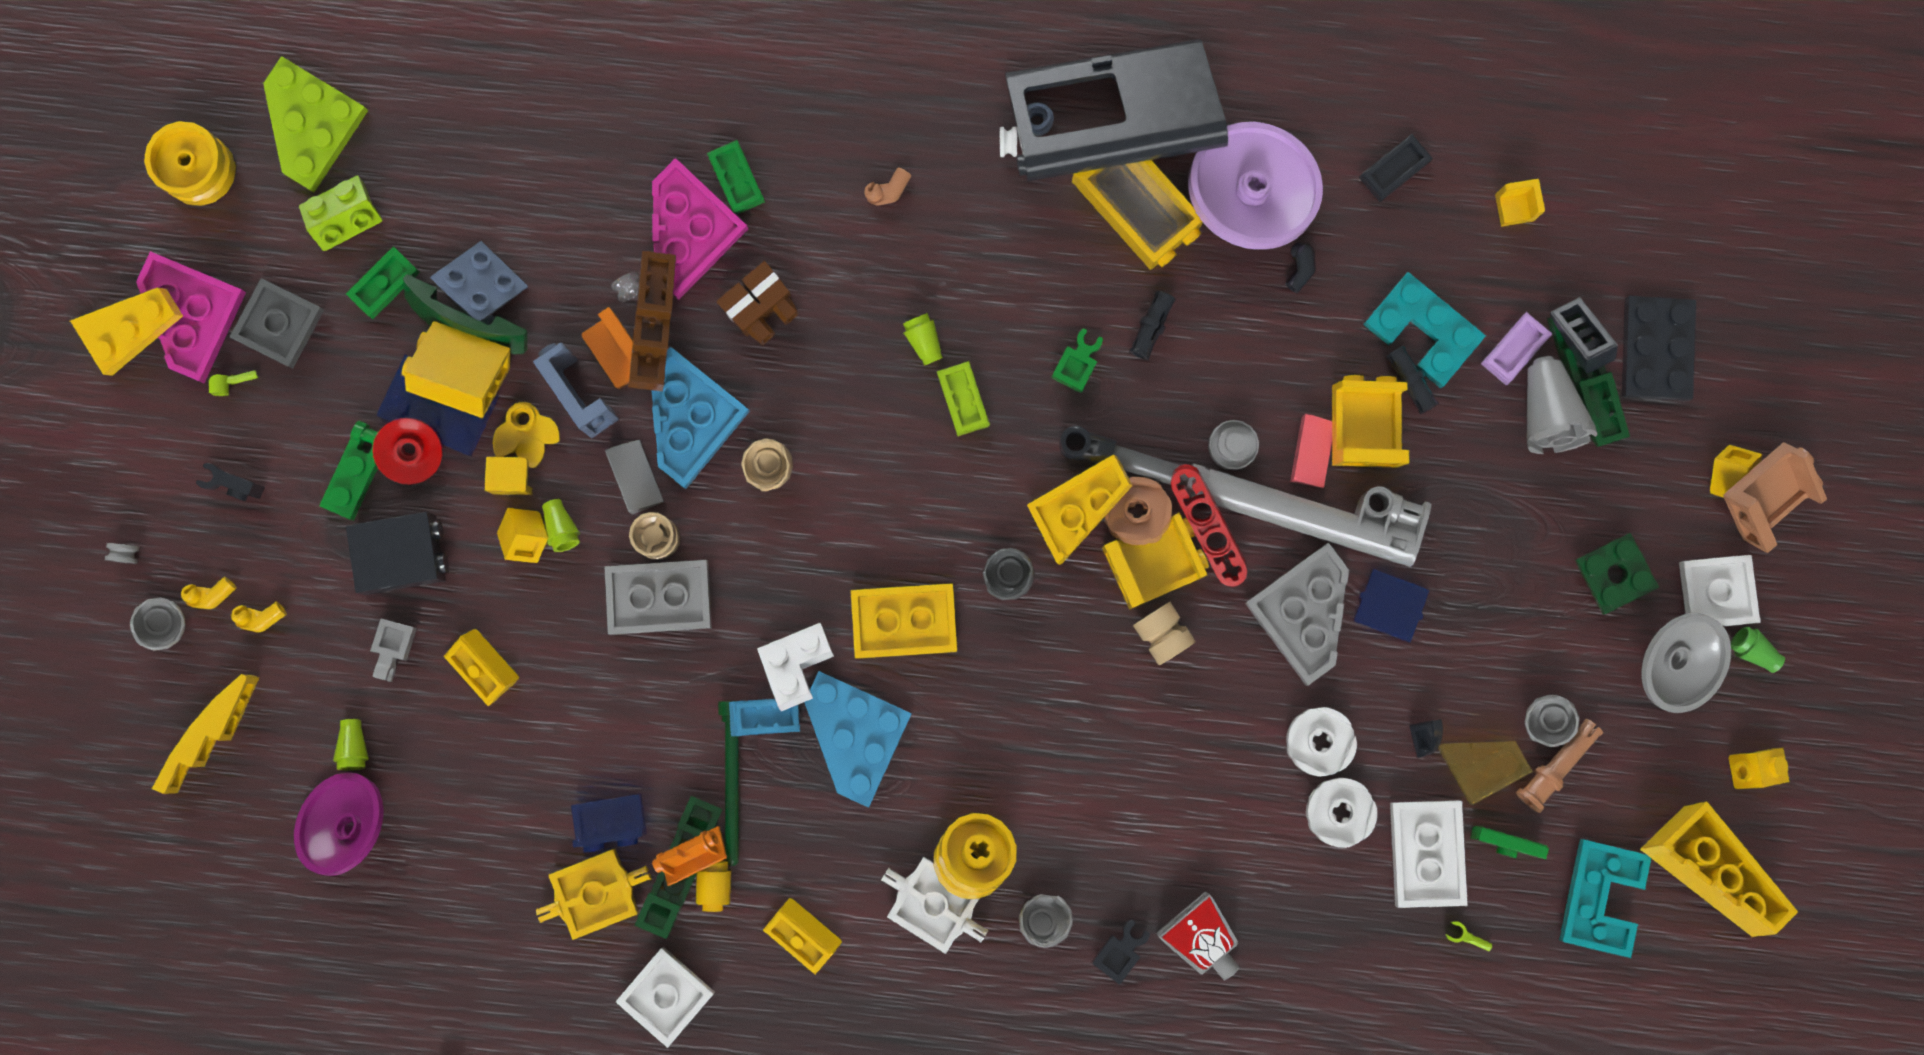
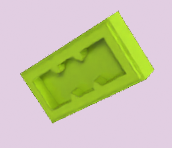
(963, 398)

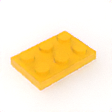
(903, 621)

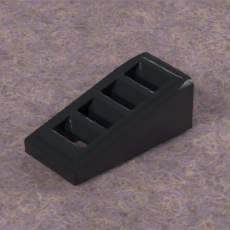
(1594, 353)

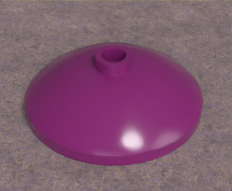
(338, 824)

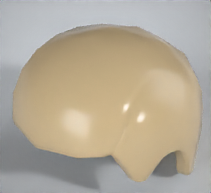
(767, 464)

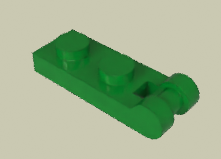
(352, 474)

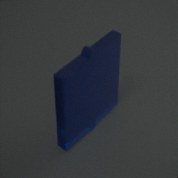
(1391, 605)

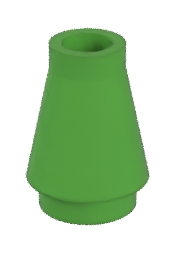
(1755, 648)

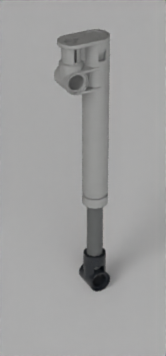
(1388, 534)

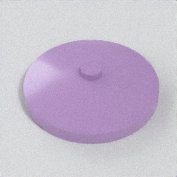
(1256, 188)

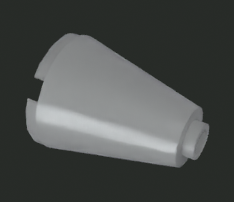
(1555, 409)

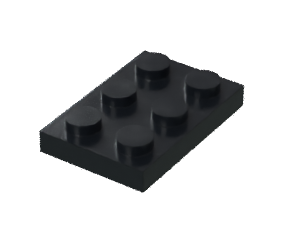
(1658, 348)

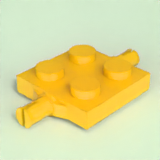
(593, 894)

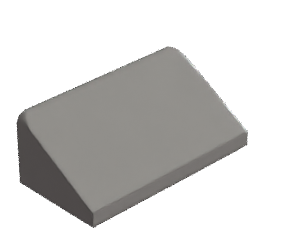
(634, 476)

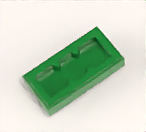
(735, 177)
(1509, 844)

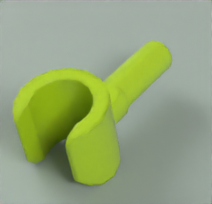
(220, 383)
(1469, 938)

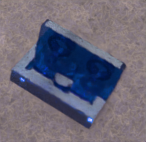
(607, 821)

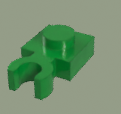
(1076, 365)

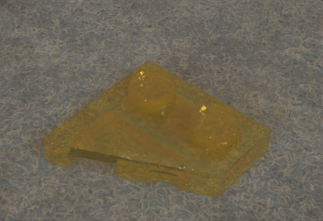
(1484, 766)

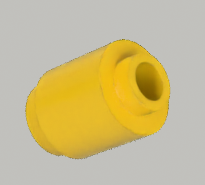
(714, 887)

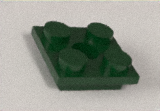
(1636, 575)

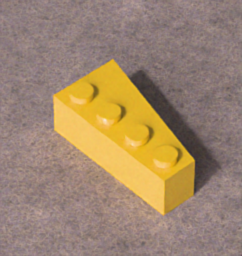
(1719, 869)

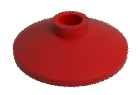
(404, 466)

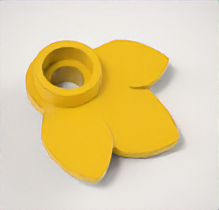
(525, 440)

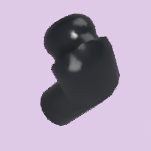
(1306, 266)

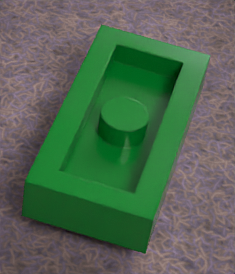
(382, 283)

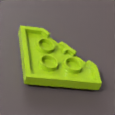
(308, 122)

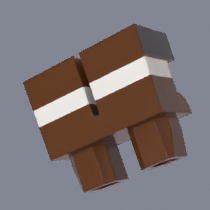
(749, 315)

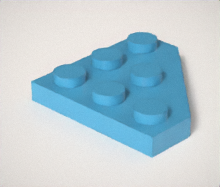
(691, 419)
(855, 735)

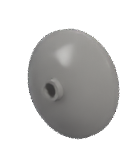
(1686, 662)

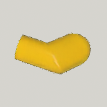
(207, 597)
(257, 620)

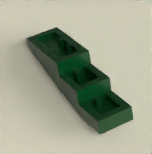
(1595, 389)

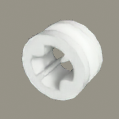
(1008, 142)

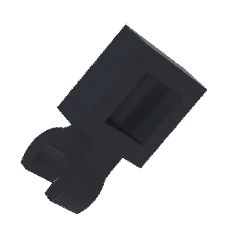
(237, 486)

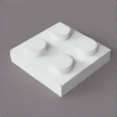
(1721, 589)
(665, 997)

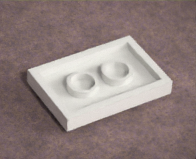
(1428, 854)

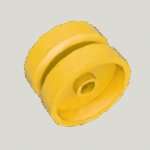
(190, 163)
(987, 840)

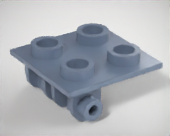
(479, 282)

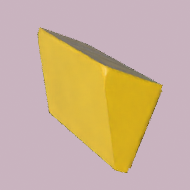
(481, 666)
(802, 935)

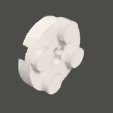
(1339, 734)
(1357, 800)

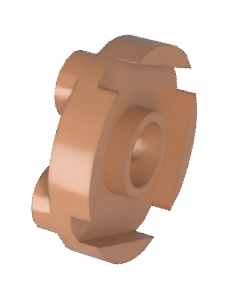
(1148, 527)

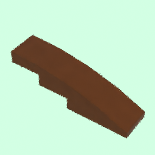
(652, 321)

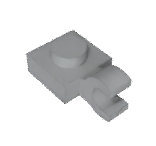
(392, 643)

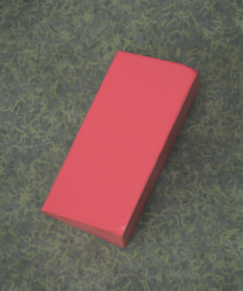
(1312, 451)

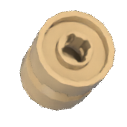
(654, 536)
(1164, 633)

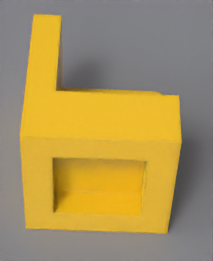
(1520, 202)
(1731, 467)
(507, 476)
(522, 535)

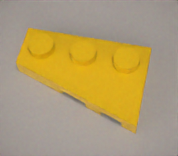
(126, 328)
(1078, 506)

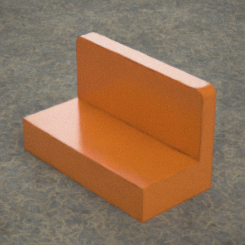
(611, 347)

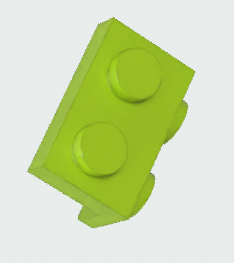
(339, 213)

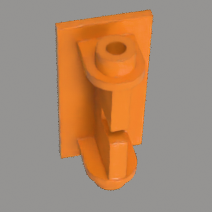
(691, 856)

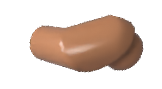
(888, 192)

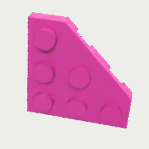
(690, 225)
(206, 309)

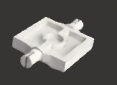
(929, 909)

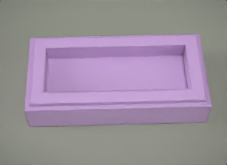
(1516, 348)

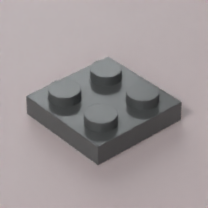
(277, 323)

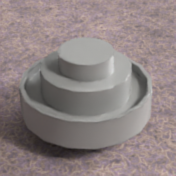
(1233, 445)

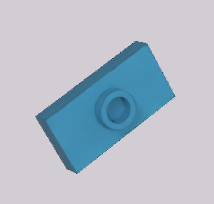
(762, 717)

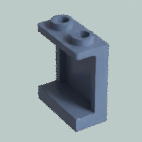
(589, 419)

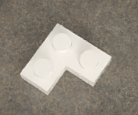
(786, 659)

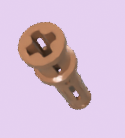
(1550, 777)

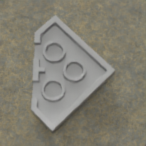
(1305, 612)

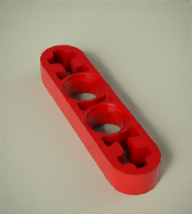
(1205, 527)

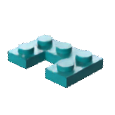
(1452, 333)
(1588, 894)

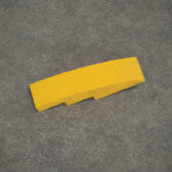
(215, 723)

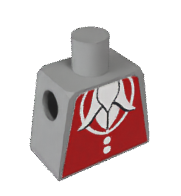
(1202, 937)

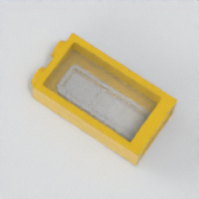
(1142, 209)

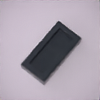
(1395, 168)

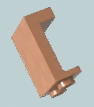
(1773, 492)

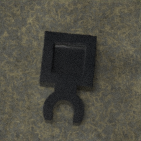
(1117, 955)

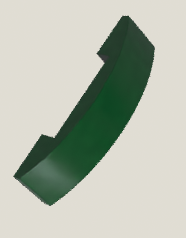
(425, 303)
(666, 901)

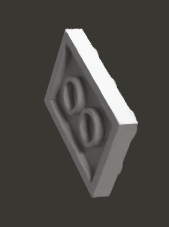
(658, 597)

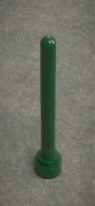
(731, 787)

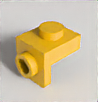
(1759, 769)

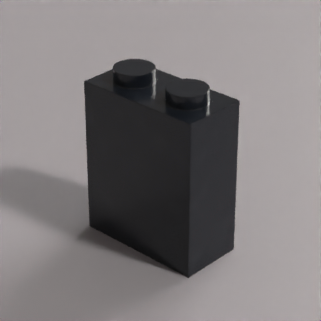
(396, 553)

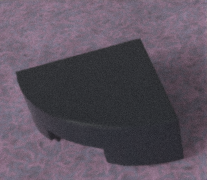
(1426, 736)

